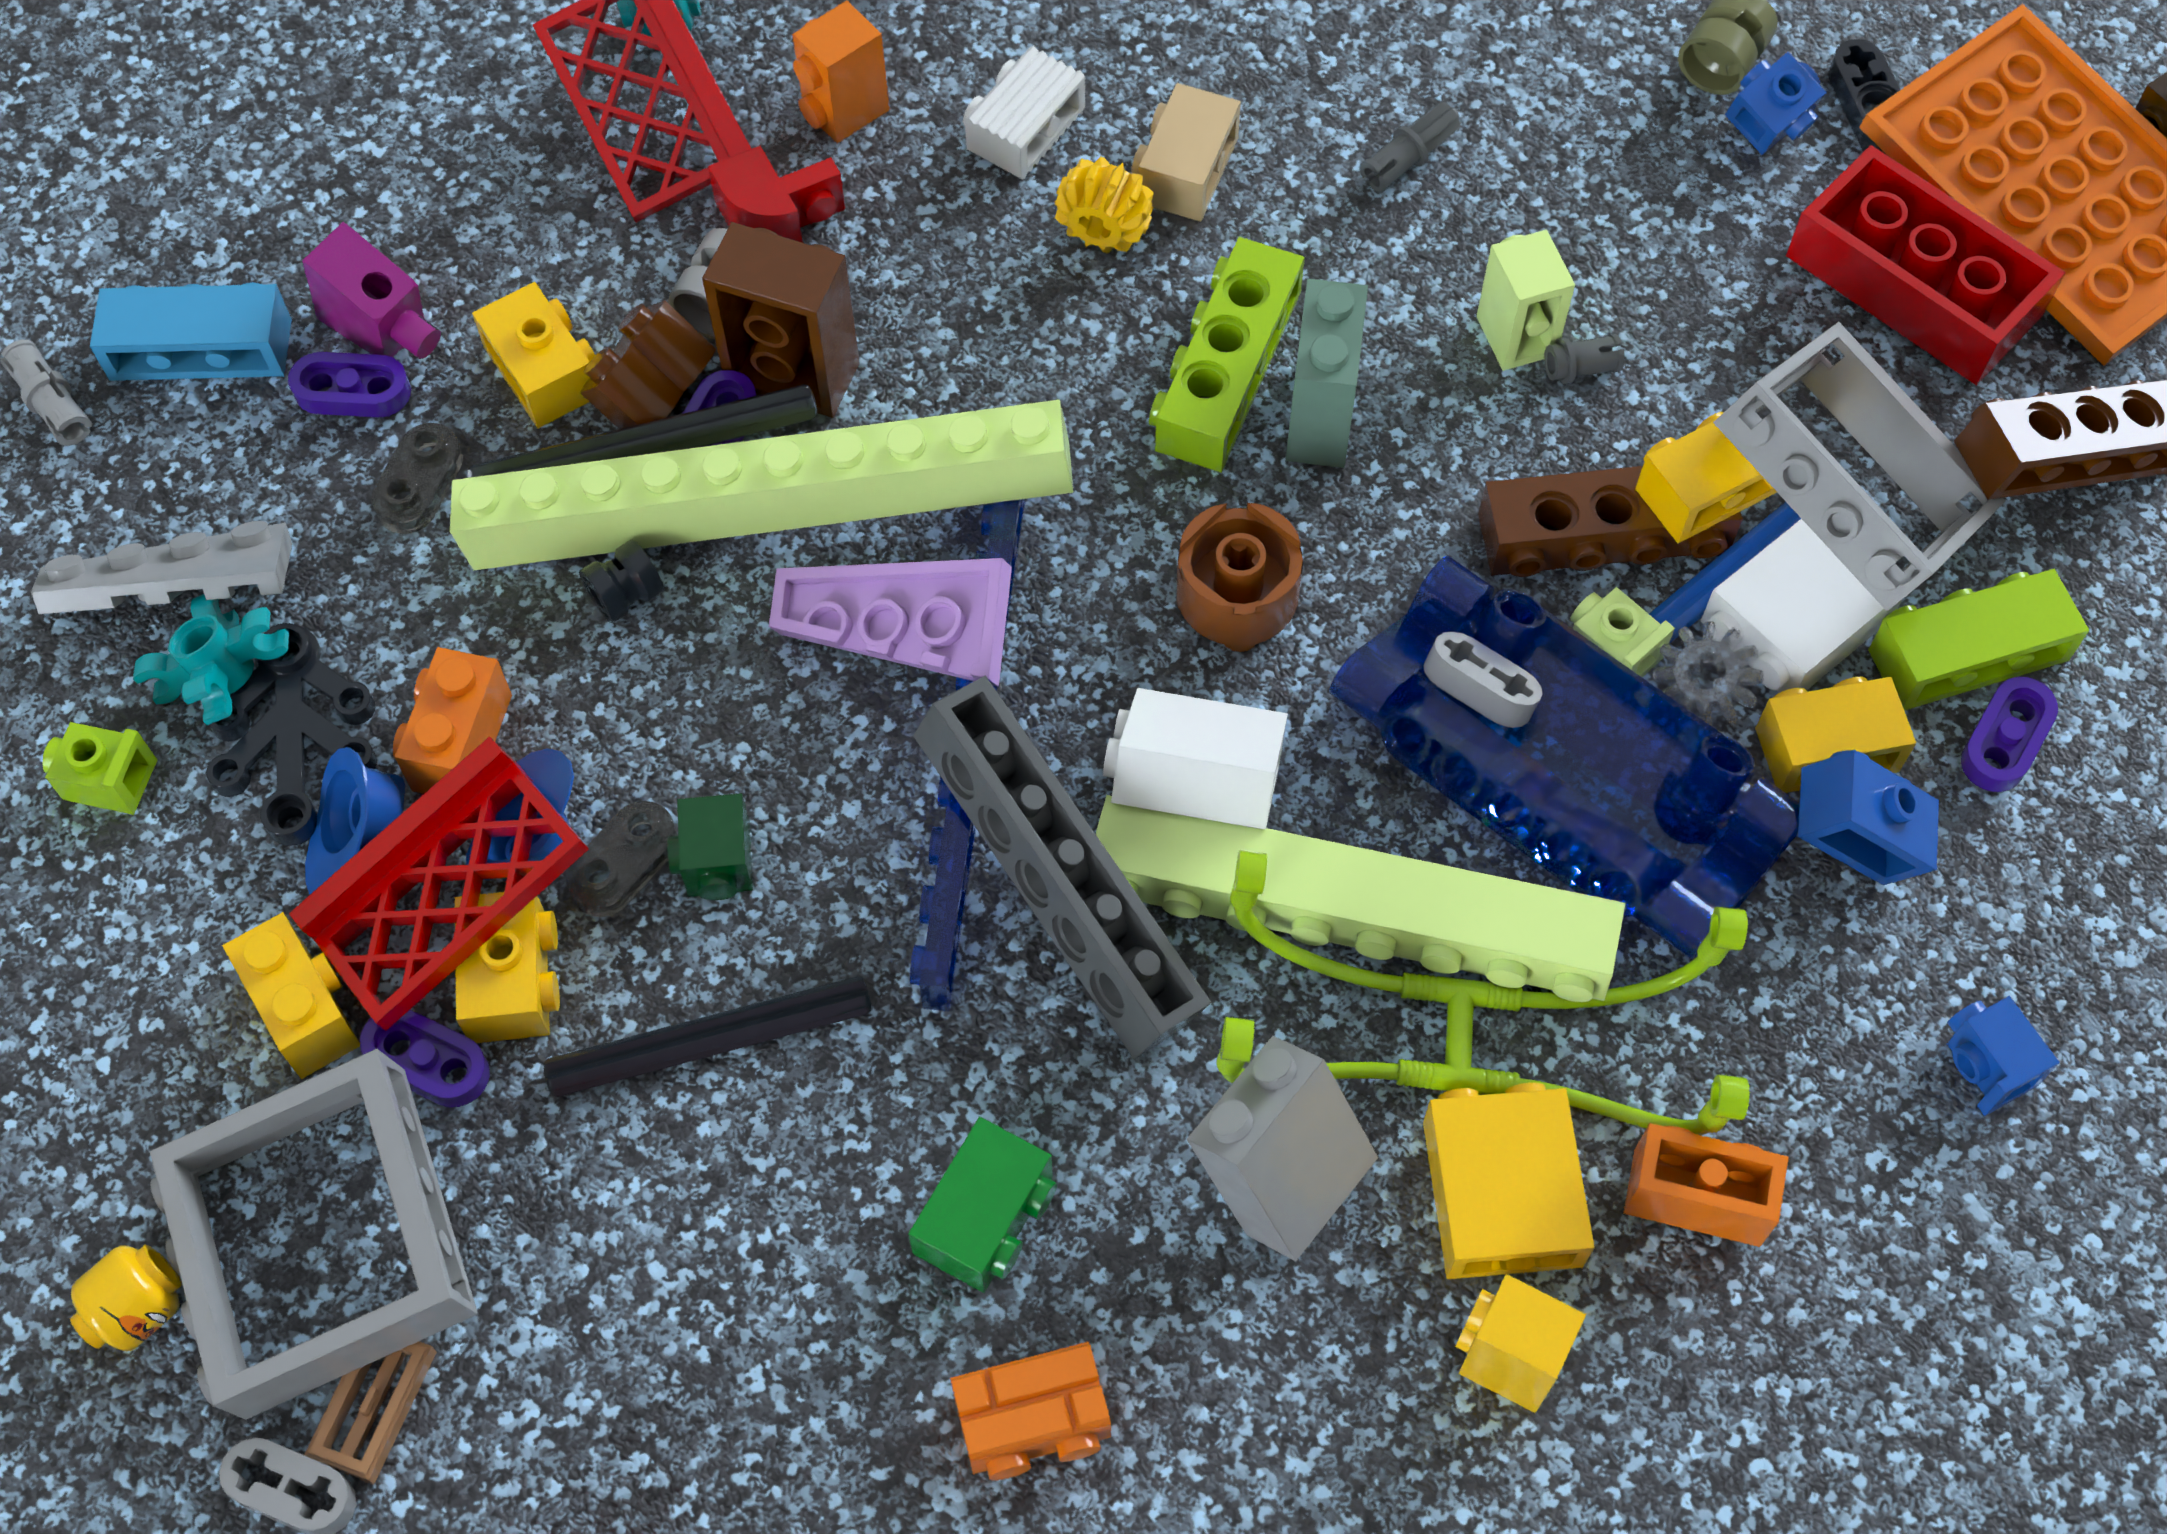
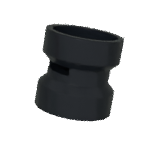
(621, 581)

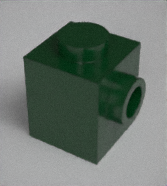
(712, 846)

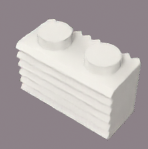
(1024, 111)

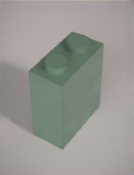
(1326, 372)

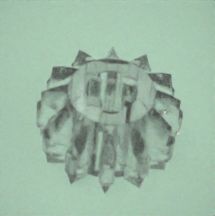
(1692, 661)

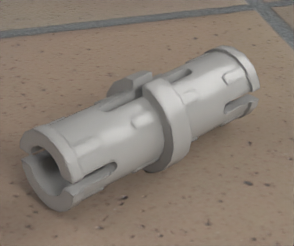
(46, 392)

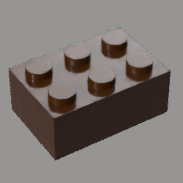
(783, 314)

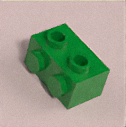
(983, 1205)

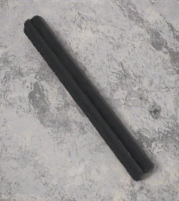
(706, 1036)

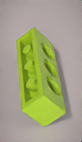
(1246, 318)

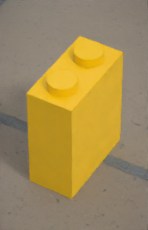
(1507, 1182)

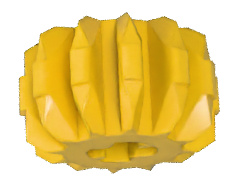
(1104, 205)

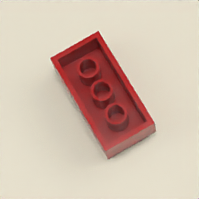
(1924, 264)

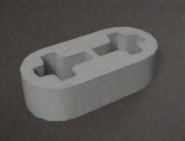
(1482, 679)
(295, 1471)

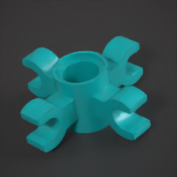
(211, 657)

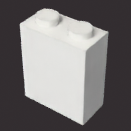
(1795, 609)
(1196, 758)

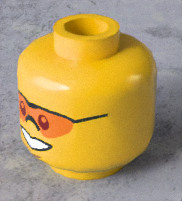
(125, 1298)

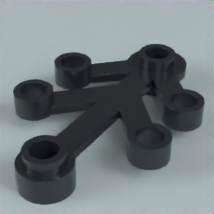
(287, 725)

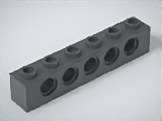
(1060, 867)

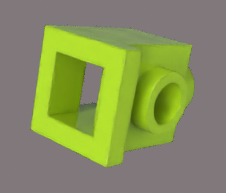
(99, 767)

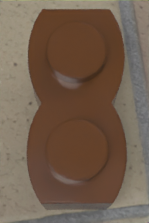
(647, 367)

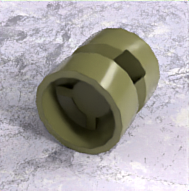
(1727, 44)

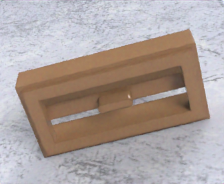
(390, 1423)

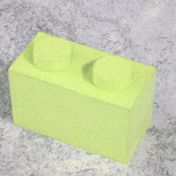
(1524, 298)

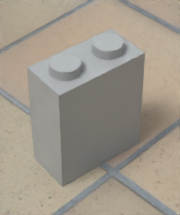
(1283, 1147)

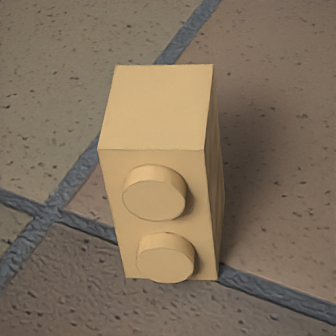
(1188, 150)

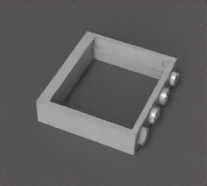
(1827, 496)
(441, 1280)

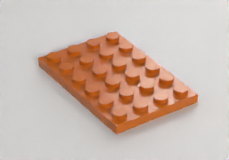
(2051, 161)

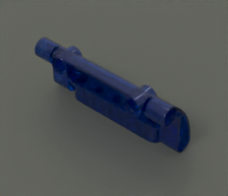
(1602, 782)

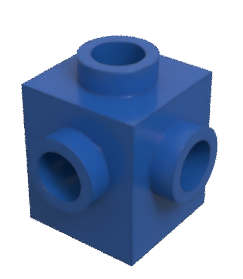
(1776, 102)

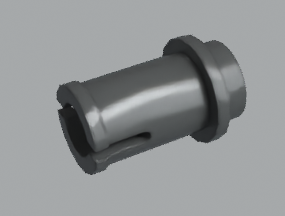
(1583, 357)

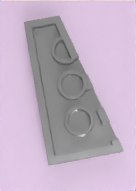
(158, 574)

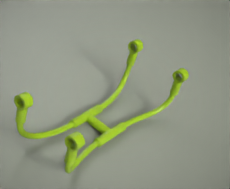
(1728, 1093)

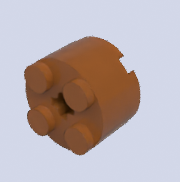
(1239, 574)

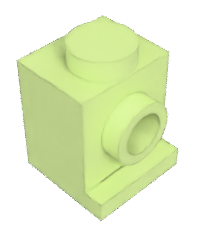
(1622, 630)

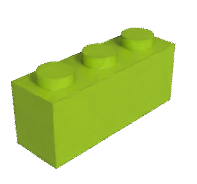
(1978, 637)

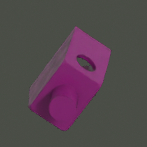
(367, 296)

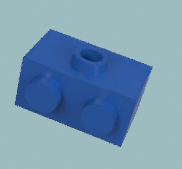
(1868, 817)

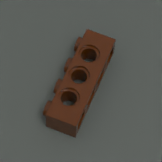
(2067, 439)
(1575, 505)

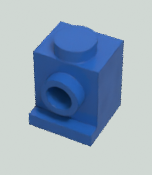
(1999, 1052)

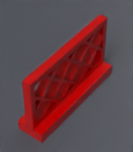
(694, 84)
(416, 852)

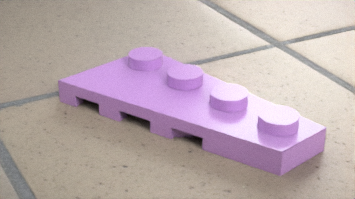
(908, 613)

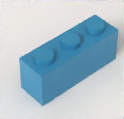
(191, 332)

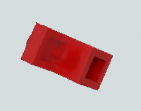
(755, 196)

